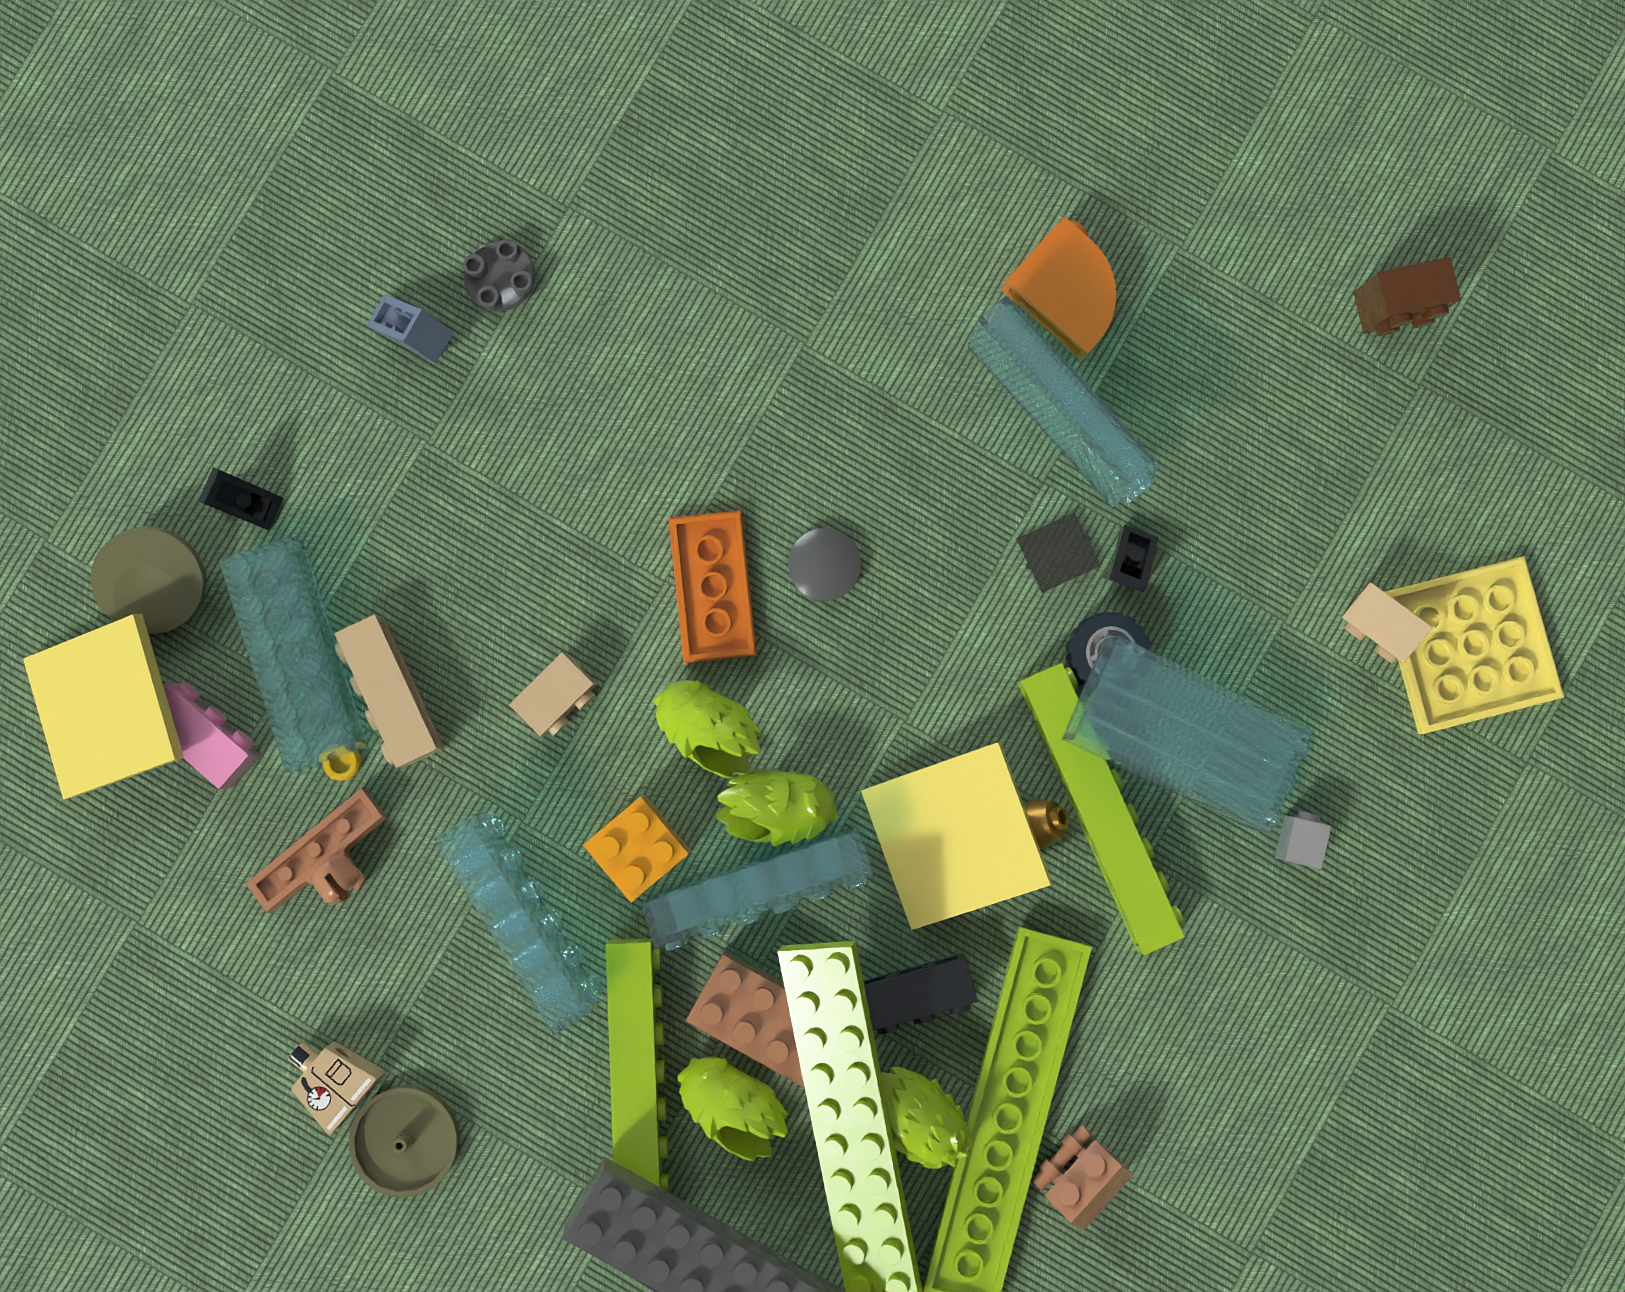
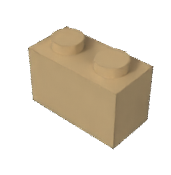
(1386, 623)
(554, 696)

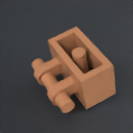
(1087, 1184)

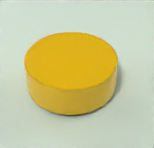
(343, 768)

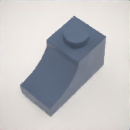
(410, 328)

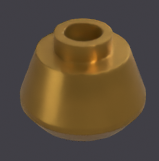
(1047, 821)

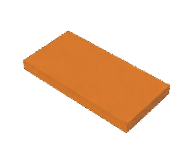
(712, 586)

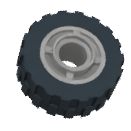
(1089, 636)

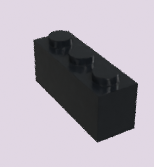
(920, 993)

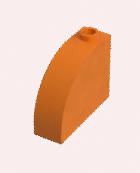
(1066, 288)

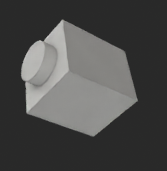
(1303, 840)

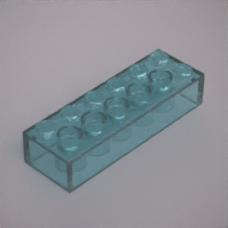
(293, 654)
(757, 887)
(520, 920)

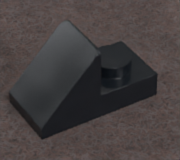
(240, 499)
(1132, 559)

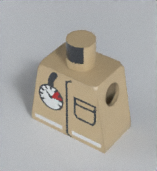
(332, 1082)

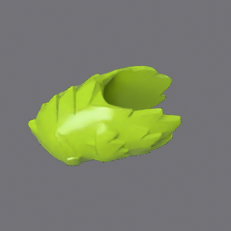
(708, 727)
(776, 806)
(732, 1107)
(924, 1119)

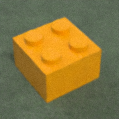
(637, 848)

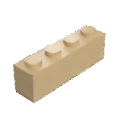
(388, 691)

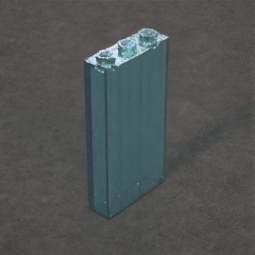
(1062, 404)
(1187, 734)

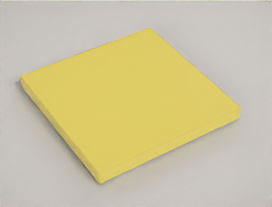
(1483, 648)
(103, 707)
(956, 836)

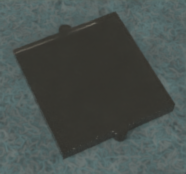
(1058, 552)

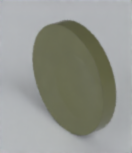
(149, 575)
(404, 1141)

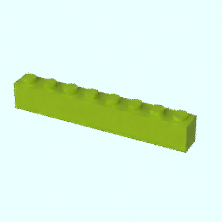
(1104, 815)
(634, 1058)

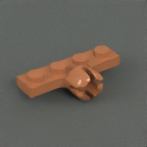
(321, 856)

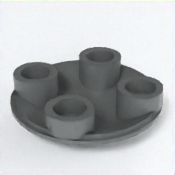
(499, 275)
(824, 564)

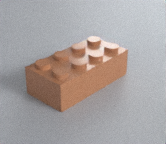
(750, 1014)

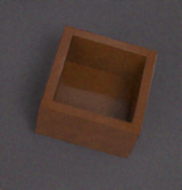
(1407, 296)

